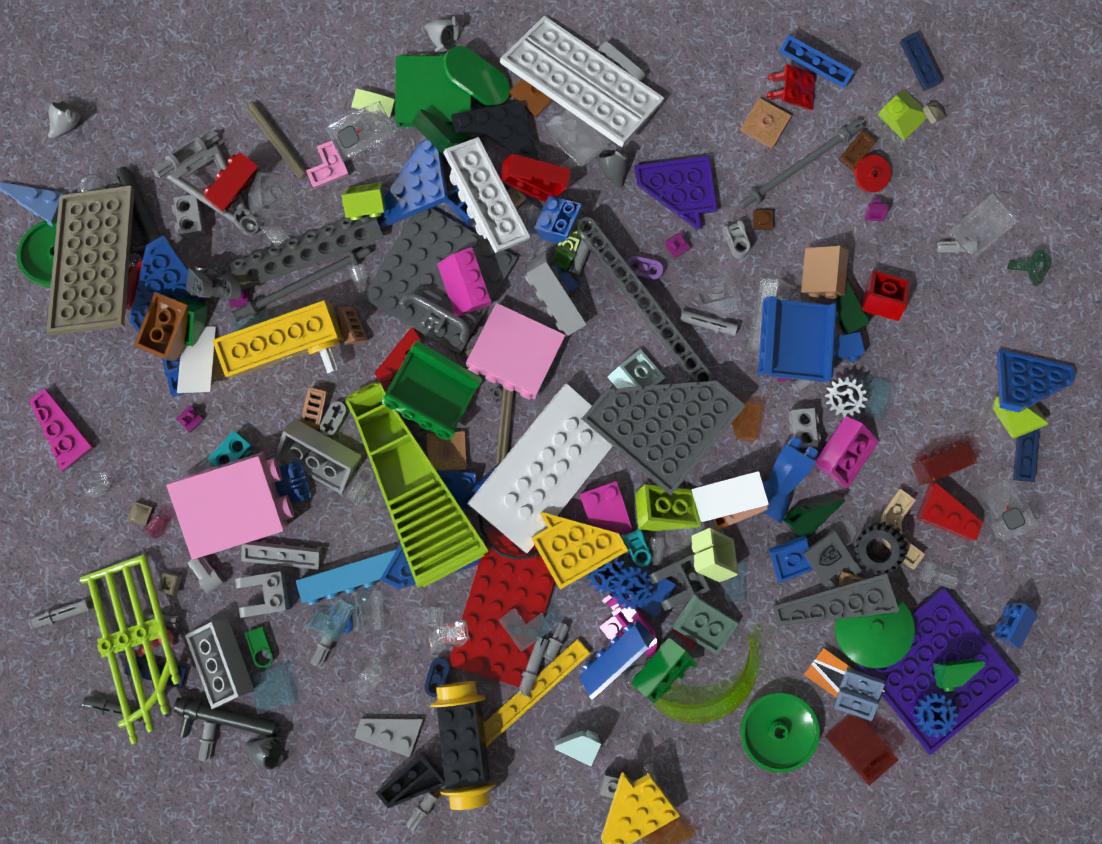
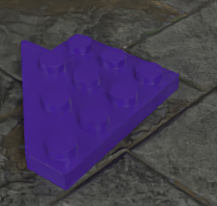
(680, 186)

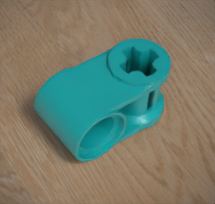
(637, 545)

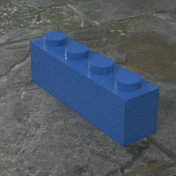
(816, 61)

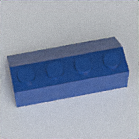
(615, 658)

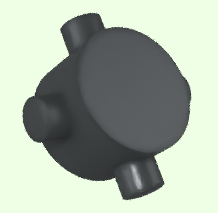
(496, 393)

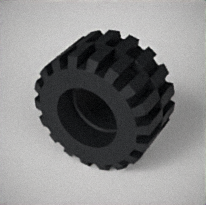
(892, 536)

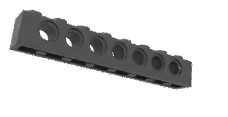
(301, 256)

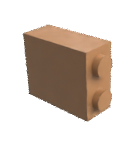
(824, 272)

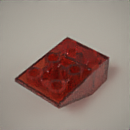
(861, 748)

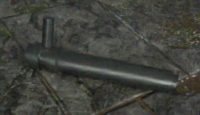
(140, 211)
(197, 710)

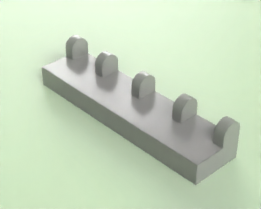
(281, 554)

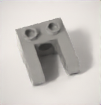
(274, 592)

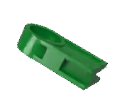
(258, 641)

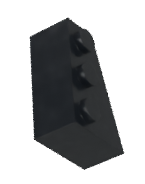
(411, 781)

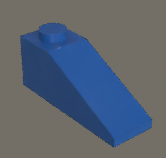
(849, 347)

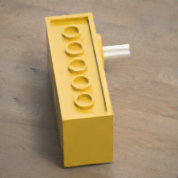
(282, 338)

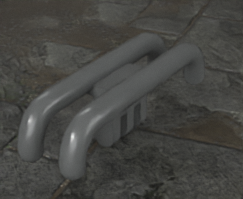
(436, 315)

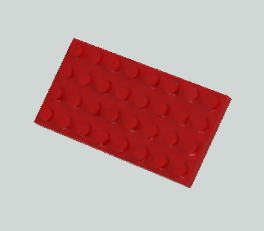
(495, 591)

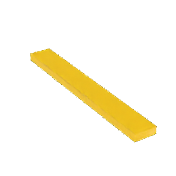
(546, 680)

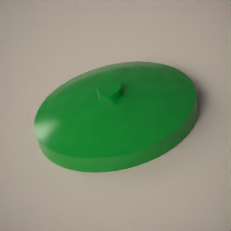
(36, 253)
(876, 639)
(779, 732)

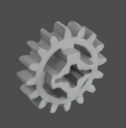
(839, 392)

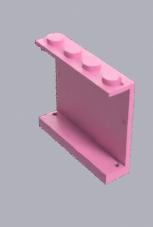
(514, 351)

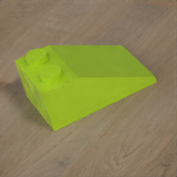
(363, 200)
(665, 512)

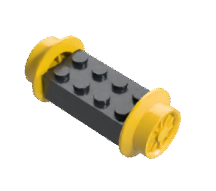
(463, 745)

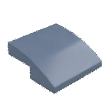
(859, 694)

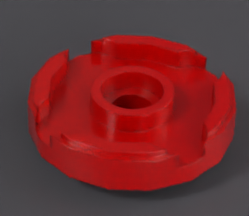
(864, 175)

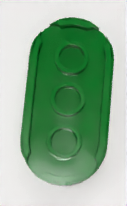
(476, 76)

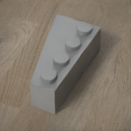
(554, 294)

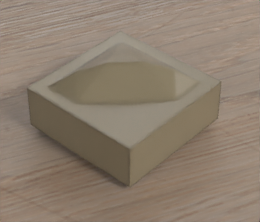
(933, 112)
(140, 513)
(169, 583)

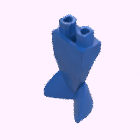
(785, 475)

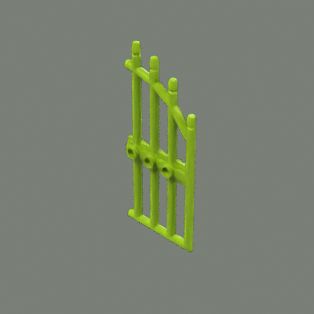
(130, 637)

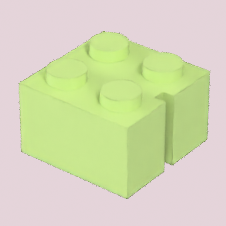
(714, 555)

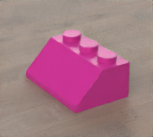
(464, 282)
(846, 451)

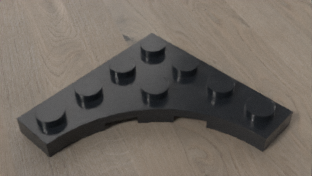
(503, 123)

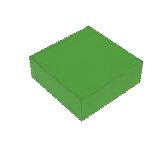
(562, 258)

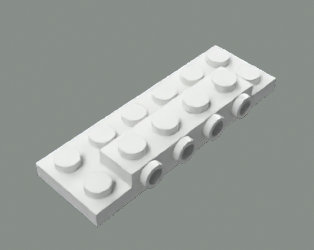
(485, 195)

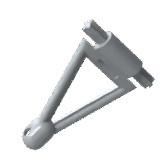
(191, 158)

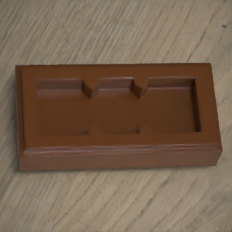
(857, 150)

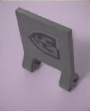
(829, 557)

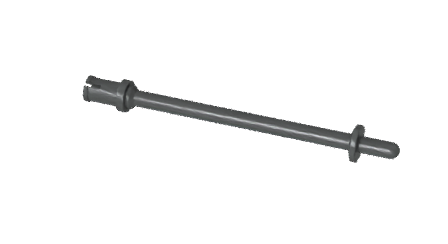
(843, 135)
(252, 307)

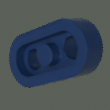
(436, 676)

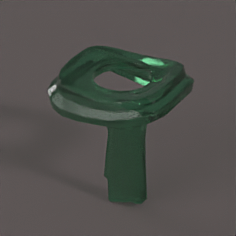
(1032, 266)

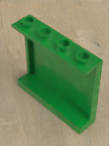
(425, 86)
(431, 390)

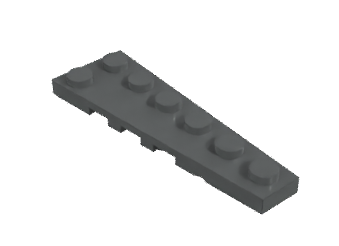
(857, 599)

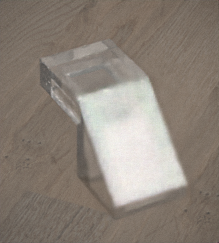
(448, 635)

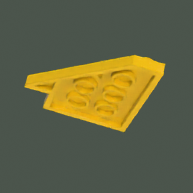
(575, 548)
(637, 811)

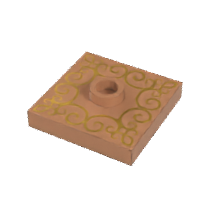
(765, 123)
(446, 454)

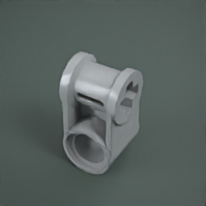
(736, 235)

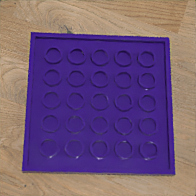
(942, 636)

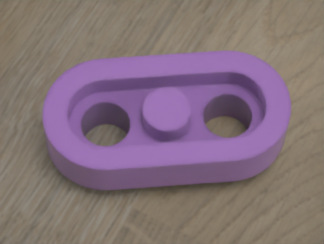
(644, 266)

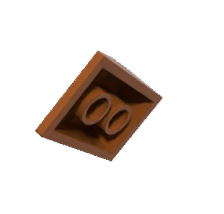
(163, 328)

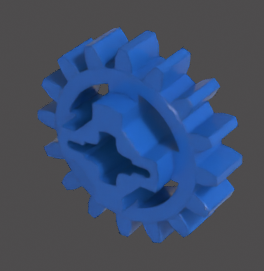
(605, 582)
(637, 594)
(929, 720)

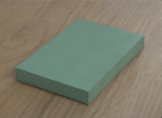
(705, 624)

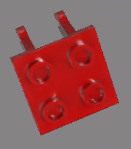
(797, 87)

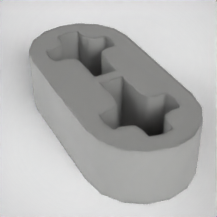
(337, 421)

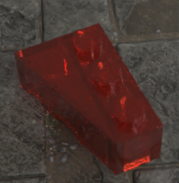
(943, 462)

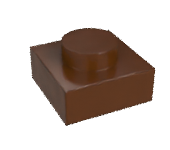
(762, 219)

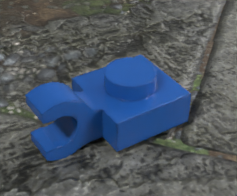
(567, 279)

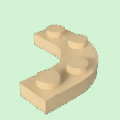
(894, 514)

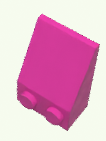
(606, 509)

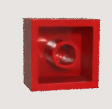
(886, 295)

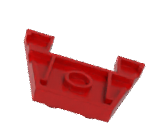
(391, 365)

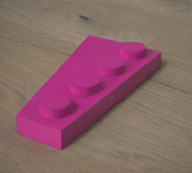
(63, 435)

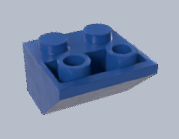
(557, 219)
(1015, 624)

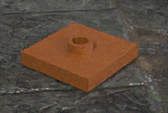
(533, 99)

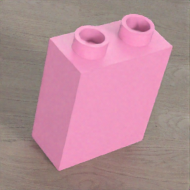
(230, 504)

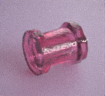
(154, 526)

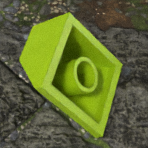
(903, 114)
(1022, 422)

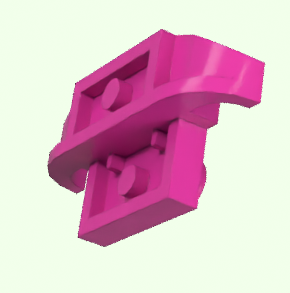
(621, 618)

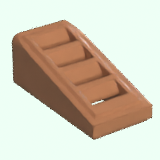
(352, 331)
(324, 396)

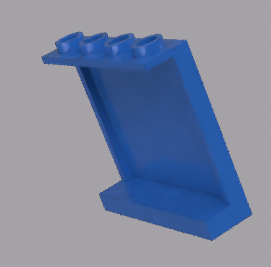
(797, 340)

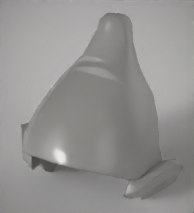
(443, 33)
(62, 118)

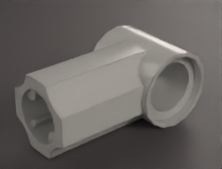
(208, 577)

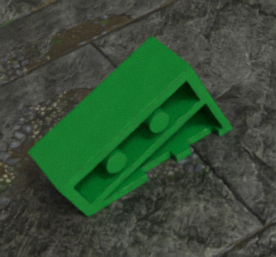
(662, 670)

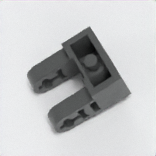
(222, 283)
(691, 581)

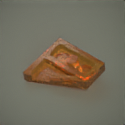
(746, 423)
(671, 833)

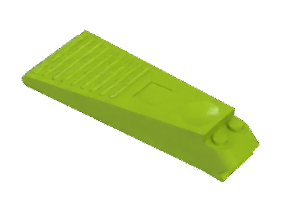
(424, 512)

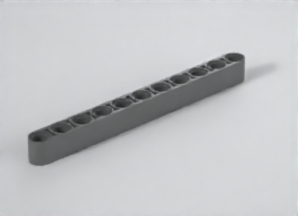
(642, 293)

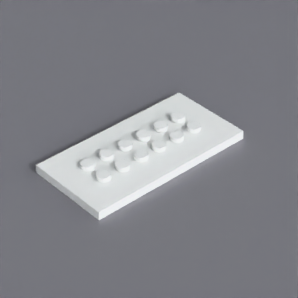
(582, 80)
(541, 470)

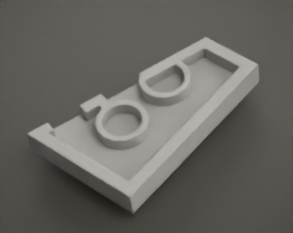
(392, 734)

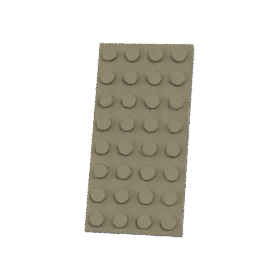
(91, 261)

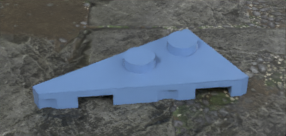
(39, 201)

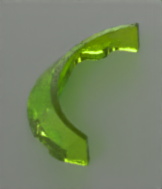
(720, 706)

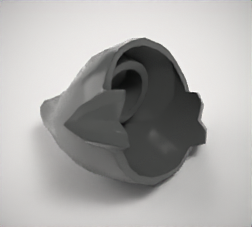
(614, 166)
(266, 752)

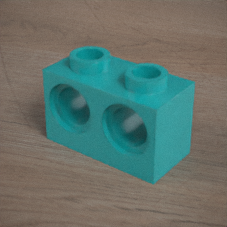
(227, 448)

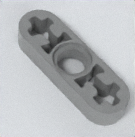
(620, 60)

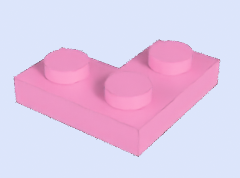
(330, 170)

